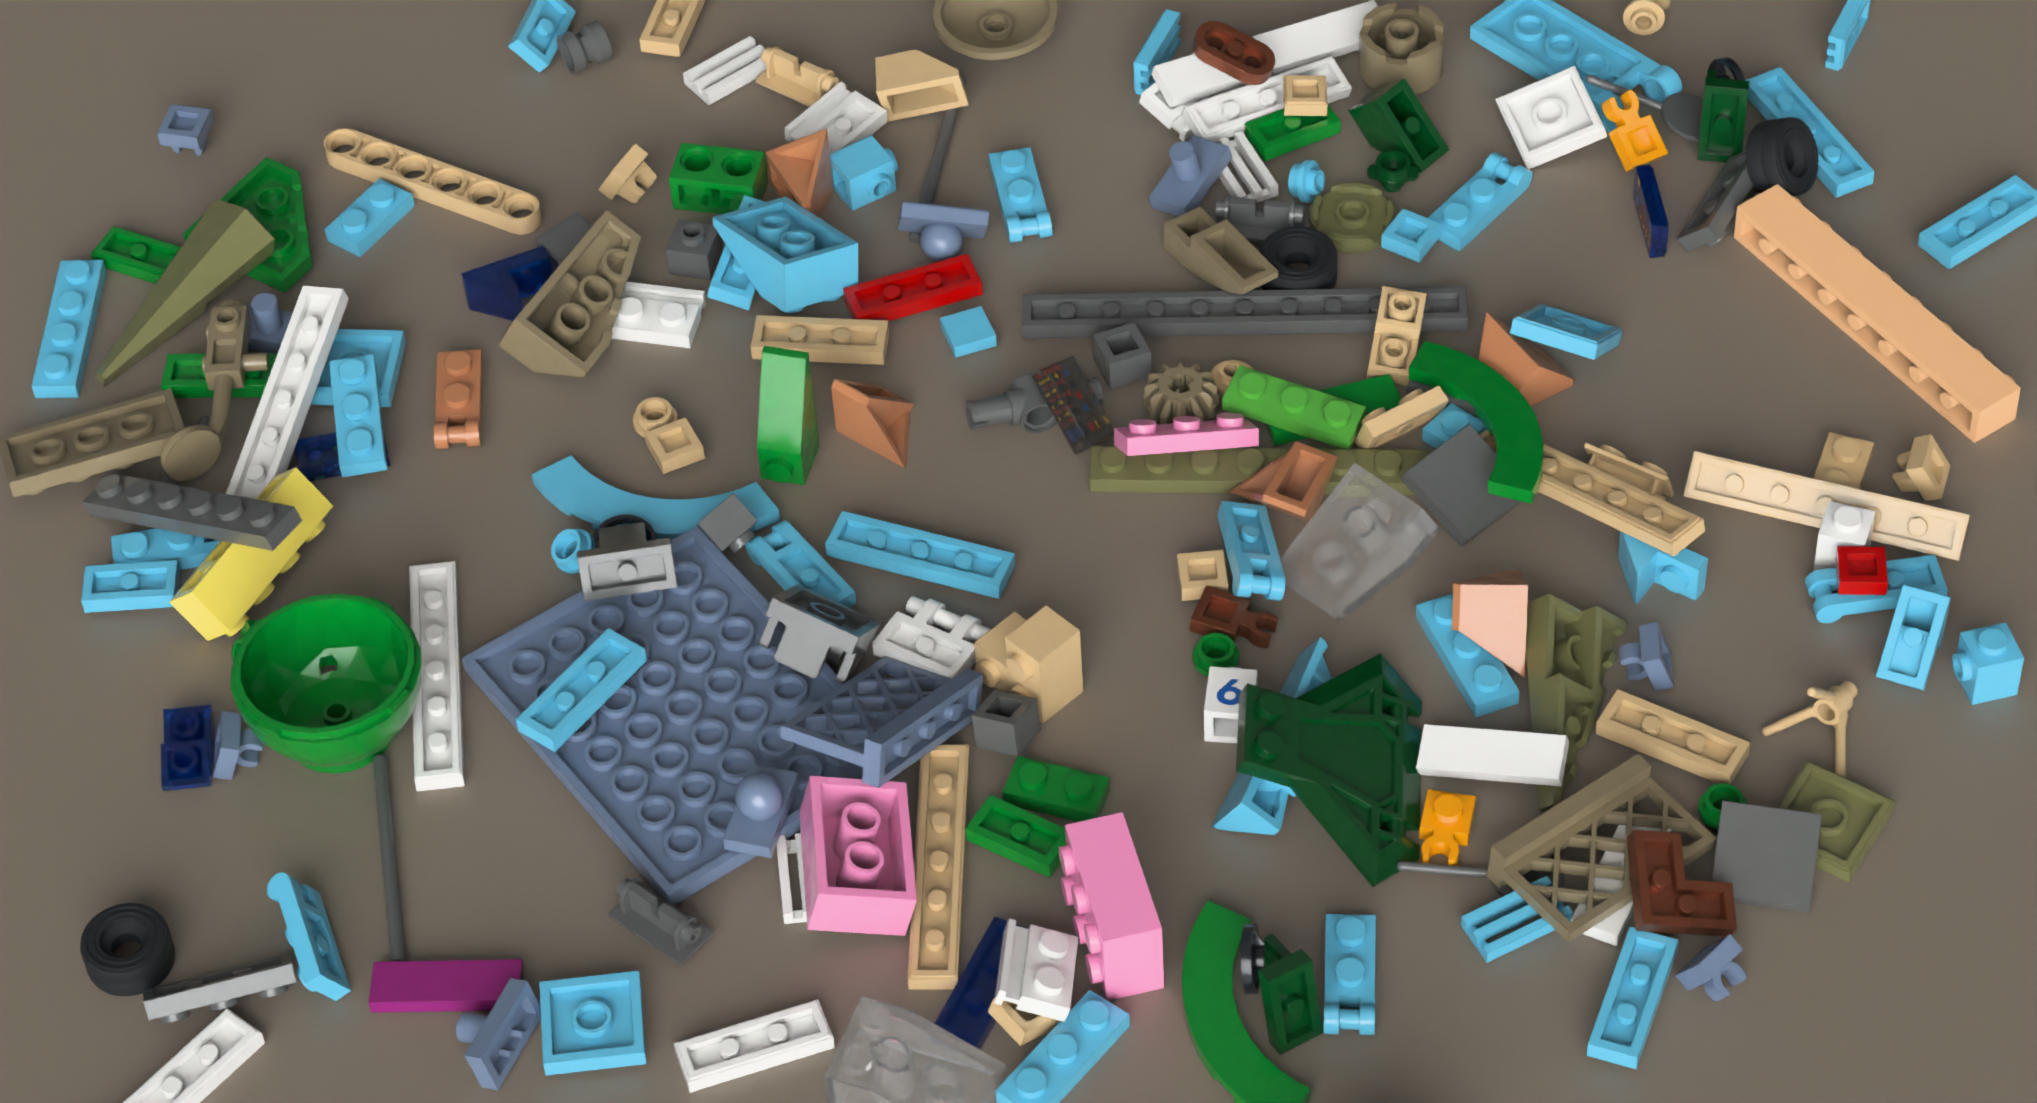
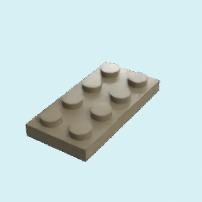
(89, 443)

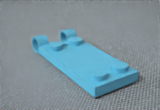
(1549, 38)

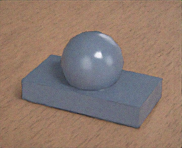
(942, 227)
(760, 810)

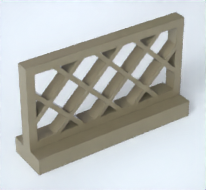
(1568, 826)

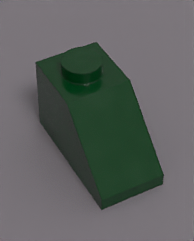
(1397, 121)

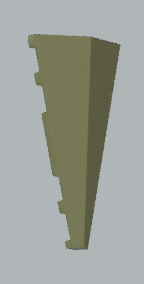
(214, 257)
(1565, 673)

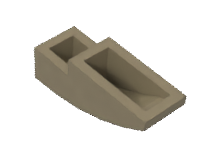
(1216, 252)

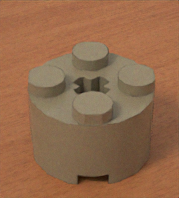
(1401, 46)

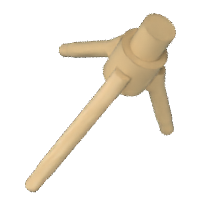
(1829, 709)

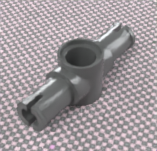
(1019, 405)

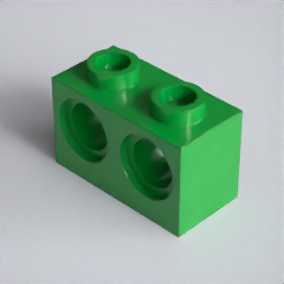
(716, 178)

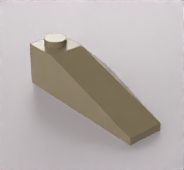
(576, 308)

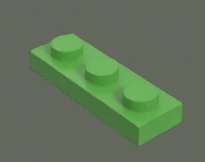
(1293, 407)

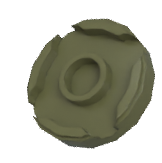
(1352, 216)

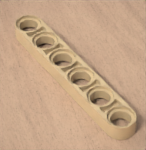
(436, 175)

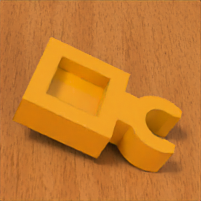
(1635, 137)
(1446, 824)

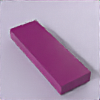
(440, 985)

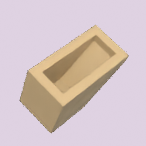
(917, 85)

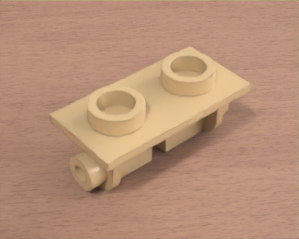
(800, 82)
(1643, 476)

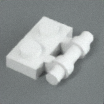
(924, 645)

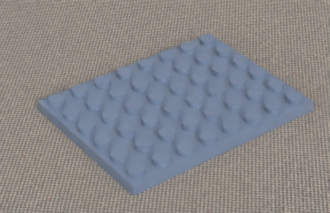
(684, 729)

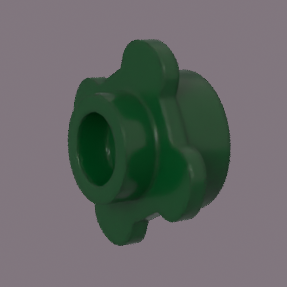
(1393, 170)

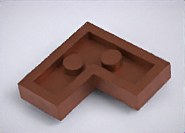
(1668, 901)

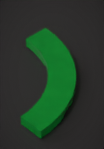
(1499, 407)
(1214, 1018)

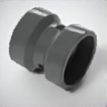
(586, 46)

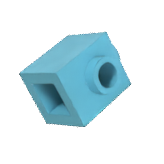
(863, 172)
(1988, 663)

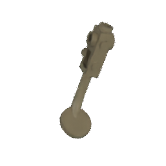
(225, 367)

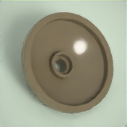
(994, 27)

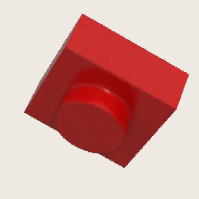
(1861, 570)

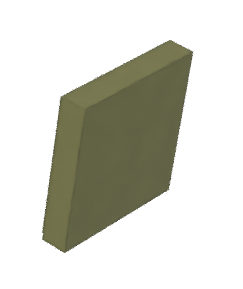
(1849, 821)

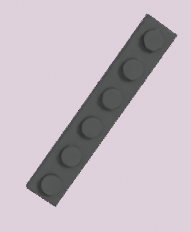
(192, 511)

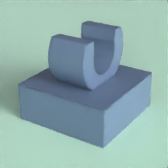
(185, 128)
(1649, 657)
(233, 746)
(1710, 965)

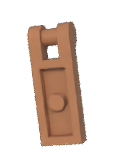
(458, 398)

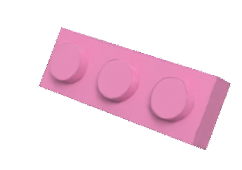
(1186, 434)

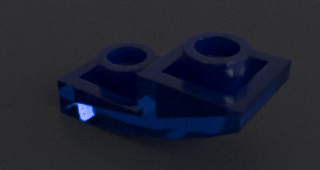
(187, 748)

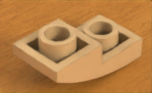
(1396, 334)

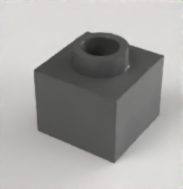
(694, 250)
(1122, 355)
(728, 525)
(1006, 722)

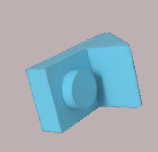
(1646, 564)
(1914, 637)

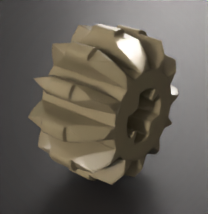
(1180, 393)

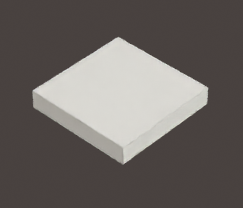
(1551, 117)

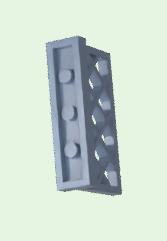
(905, 732)

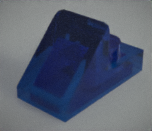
(501, 285)

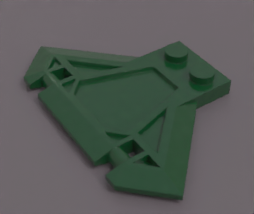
(1343, 759)

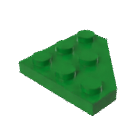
(277, 202)

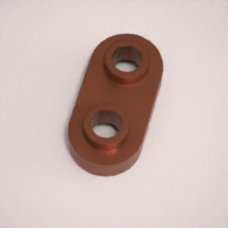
(1234, 52)

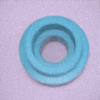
(1306, 181)
(565, 548)

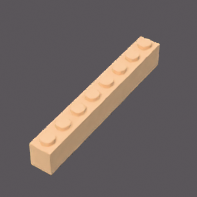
(1877, 313)

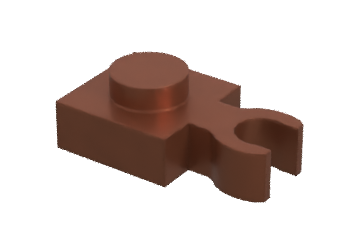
(1231, 616)

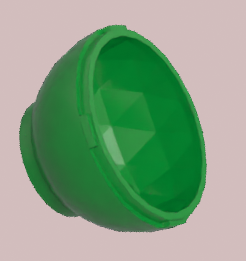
(333, 717)

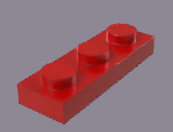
(914, 290)

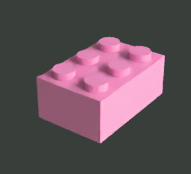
(857, 856)
(1112, 907)

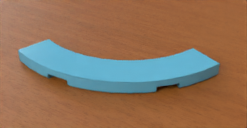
(592, 500)

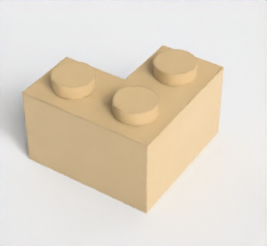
(1033, 659)

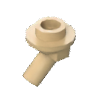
(1645, 16)

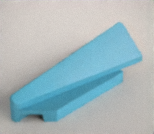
(1256, 803)

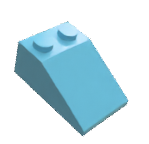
(790, 253)

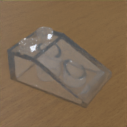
(1356, 544)
(904, 1058)

